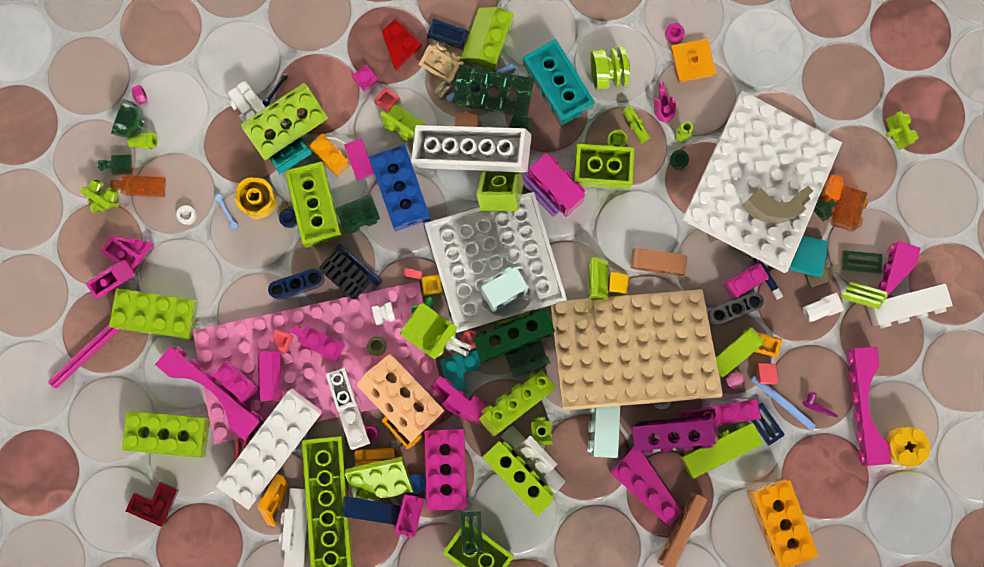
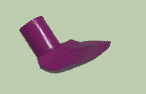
(811, 404)

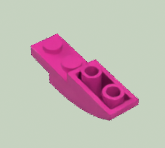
(457, 401)
(727, 413)

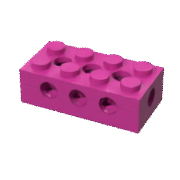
(435, 478)

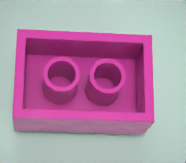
(557, 184)

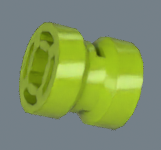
(617, 137)

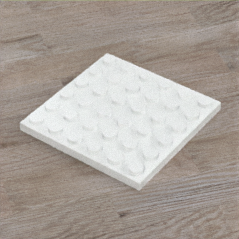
(483, 244)

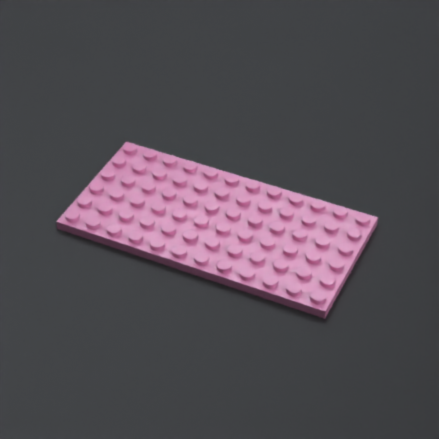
(304, 369)

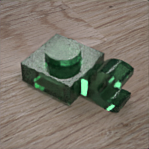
(118, 165)
(823, 209)

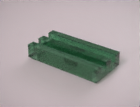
(845, 261)
(463, 527)

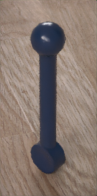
(266, 102)

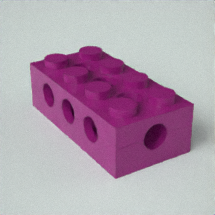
(646, 442)

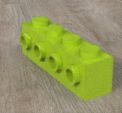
(517, 403)
(728, 447)

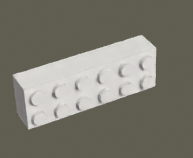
(471, 148)
(269, 448)

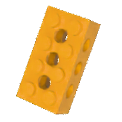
(795, 528)

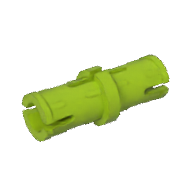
(636, 124)
(684, 131)

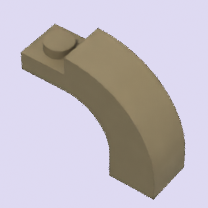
(768, 210)

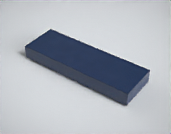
(370, 510)

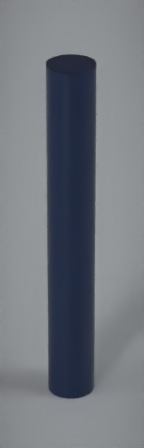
(373, 277)

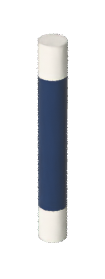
(770, 282)

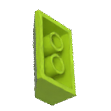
(488, 37)

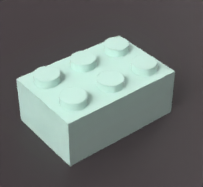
(504, 289)
(604, 432)

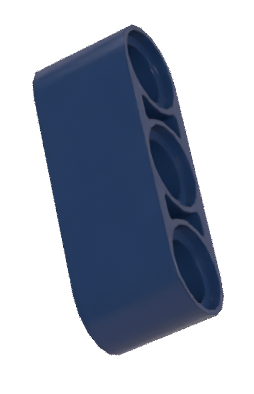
(286, 284)

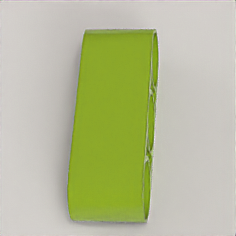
(738, 351)

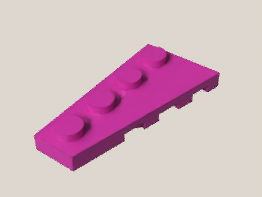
(642, 481)

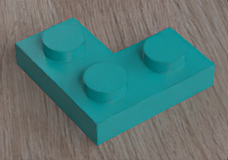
(456, 366)

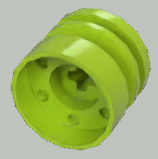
(607, 68)

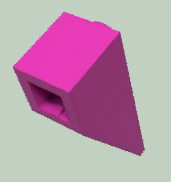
(900, 263)

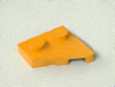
(273, 499)

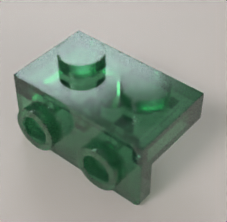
(357, 214)

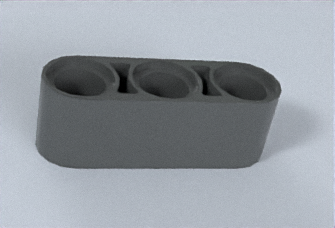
(742, 303)

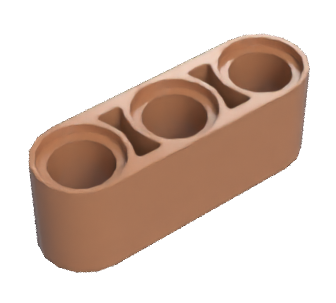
(658, 262)

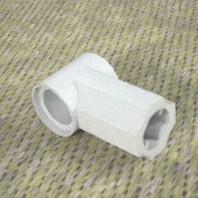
(826, 306)

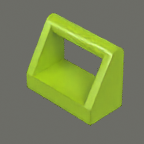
(598, 278)

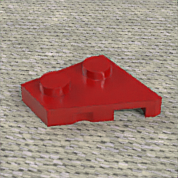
(399, 43)

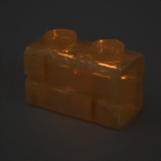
(849, 209)

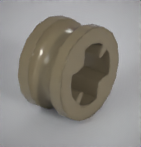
(442, 90)

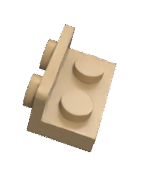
(441, 62)

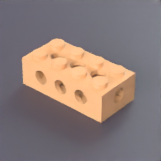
(400, 397)

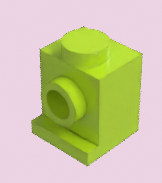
(545, 439)

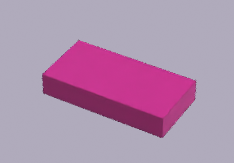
(359, 159)

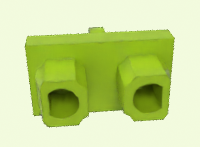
(900, 130)
(98, 199)

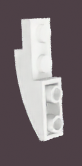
(348, 408)

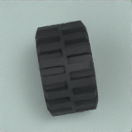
(345, 274)

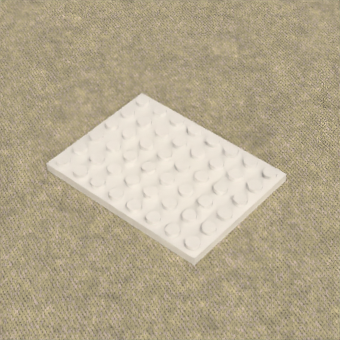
(766, 152)

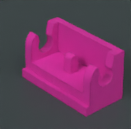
(409, 515)

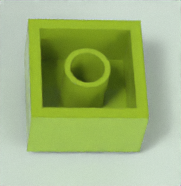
(500, 191)

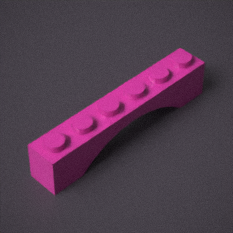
(863, 365)
(240, 419)

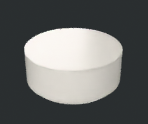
(186, 215)

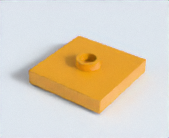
(693, 60)

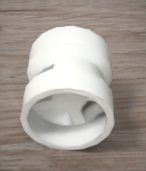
(383, 313)

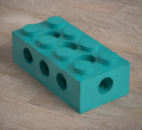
(561, 71)

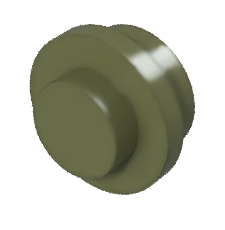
(376, 346)

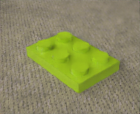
(379, 479)

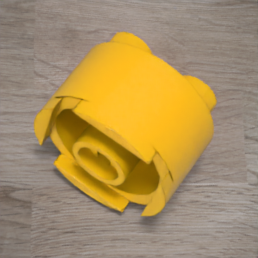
(245, 198)
(917, 443)

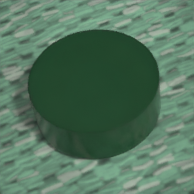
(679, 159)

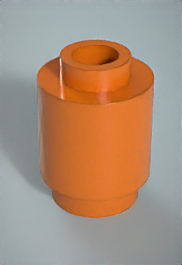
(832, 188)

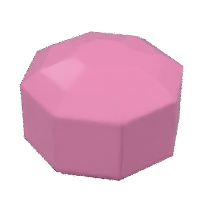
(734, 379)

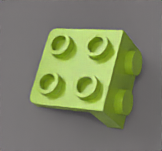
(428, 331)

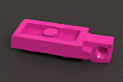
(319, 342)

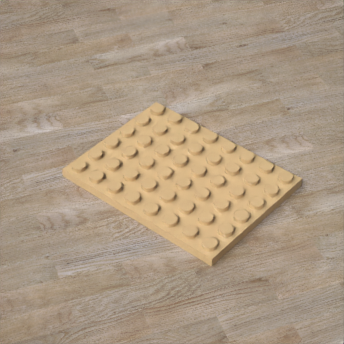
(634, 350)

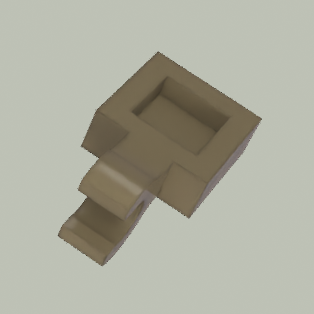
(814, 281)

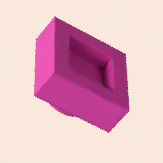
(365, 78)

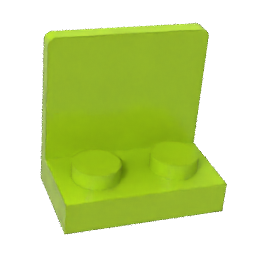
(401, 122)

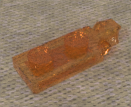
(140, 186)

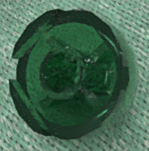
(127, 120)

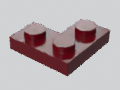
(154, 509)

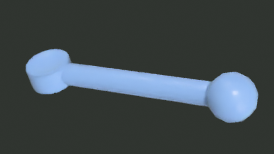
(233, 225)

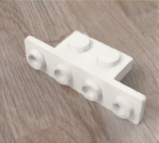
(534, 457)
(295, 529)

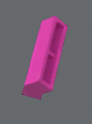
(269, 376)

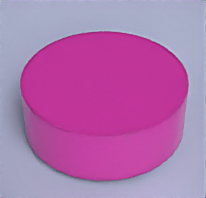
(674, 33)

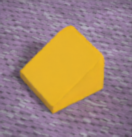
(618, 283)

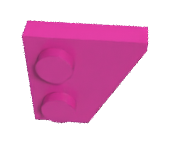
(127, 249)

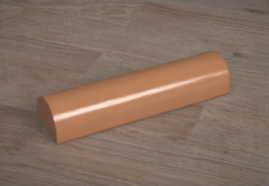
(682, 530)

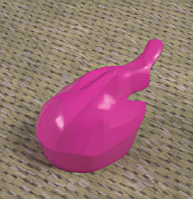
(663, 108)

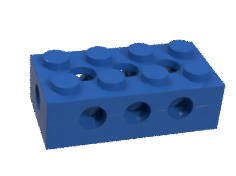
(387, 182)

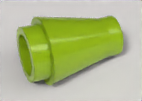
(144, 140)

